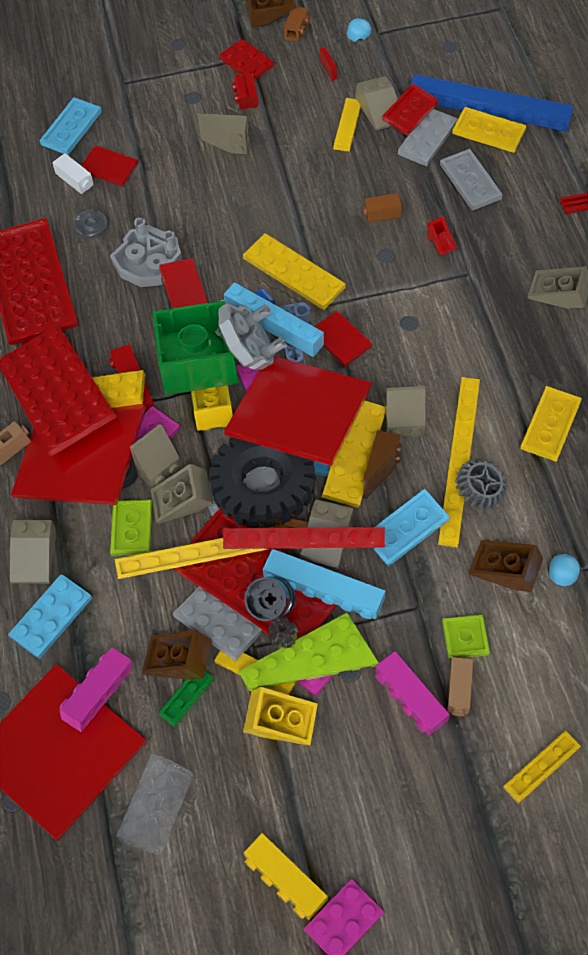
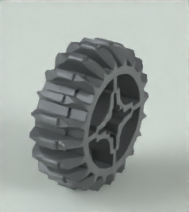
(476, 486)

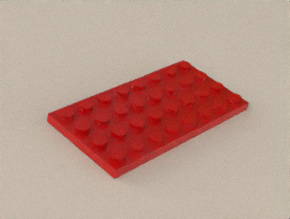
(32, 283)
(55, 390)
(230, 577)

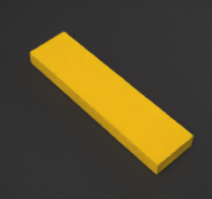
(347, 125)
(243, 662)
(542, 766)

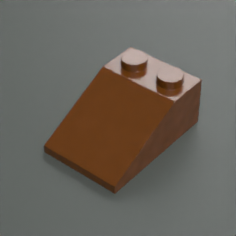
(265, 11)
(382, 460)
(507, 564)
(177, 655)

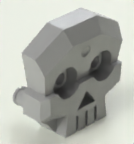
(151, 248)
(247, 337)

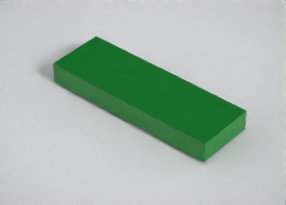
(184, 699)

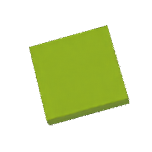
(465, 636)

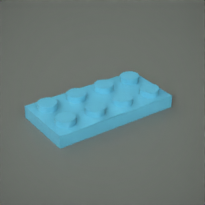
(70, 126)
(410, 526)
(50, 616)

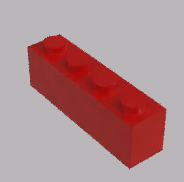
(124, 361)

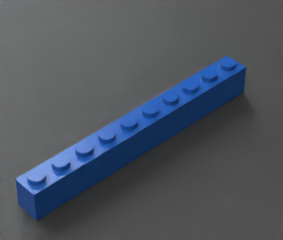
(497, 103)

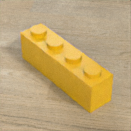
(285, 877)

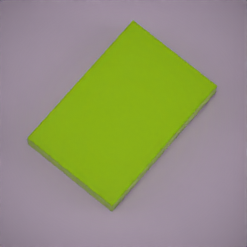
(131, 528)

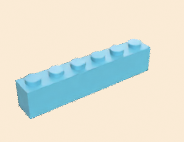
(280, 322)
(325, 584)

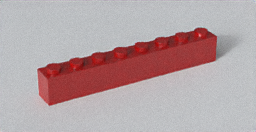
(303, 538)

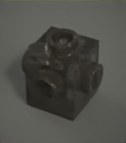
(282, 633)

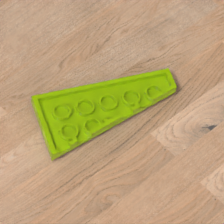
(318, 654)

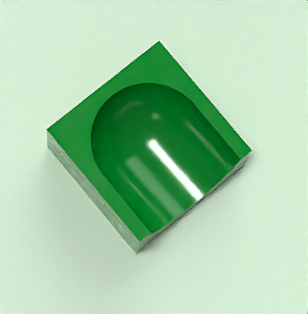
(192, 349)

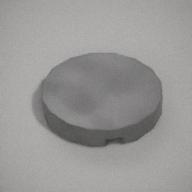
(90, 224)

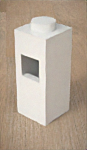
(73, 173)

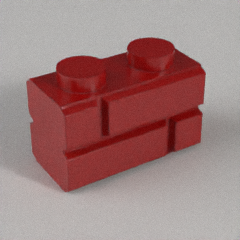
(246, 91)

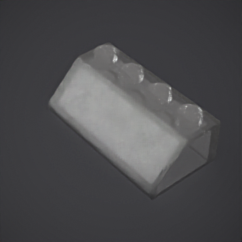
(155, 805)

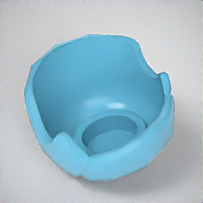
(358, 29)
(564, 569)

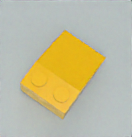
(212, 407)
(280, 716)

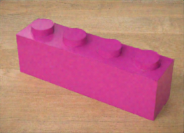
(95, 689)
(411, 693)

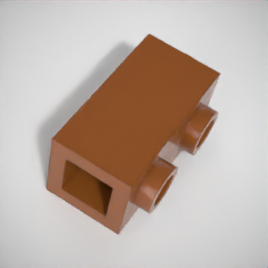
(296, 24)
(382, 208)

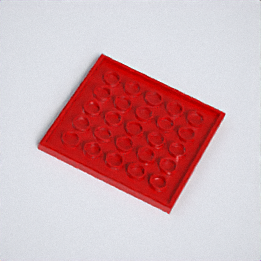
(299, 410)
(86, 470)
(53, 766)

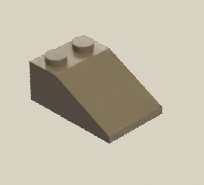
(375, 99)
(225, 132)
(561, 287)
(405, 411)
(155, 457)
(181, 494)
(327, 516)
(31, 551)

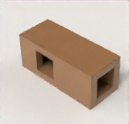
(12, 441)
(460, 686)

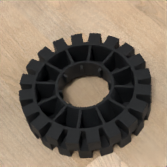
(244, 504)

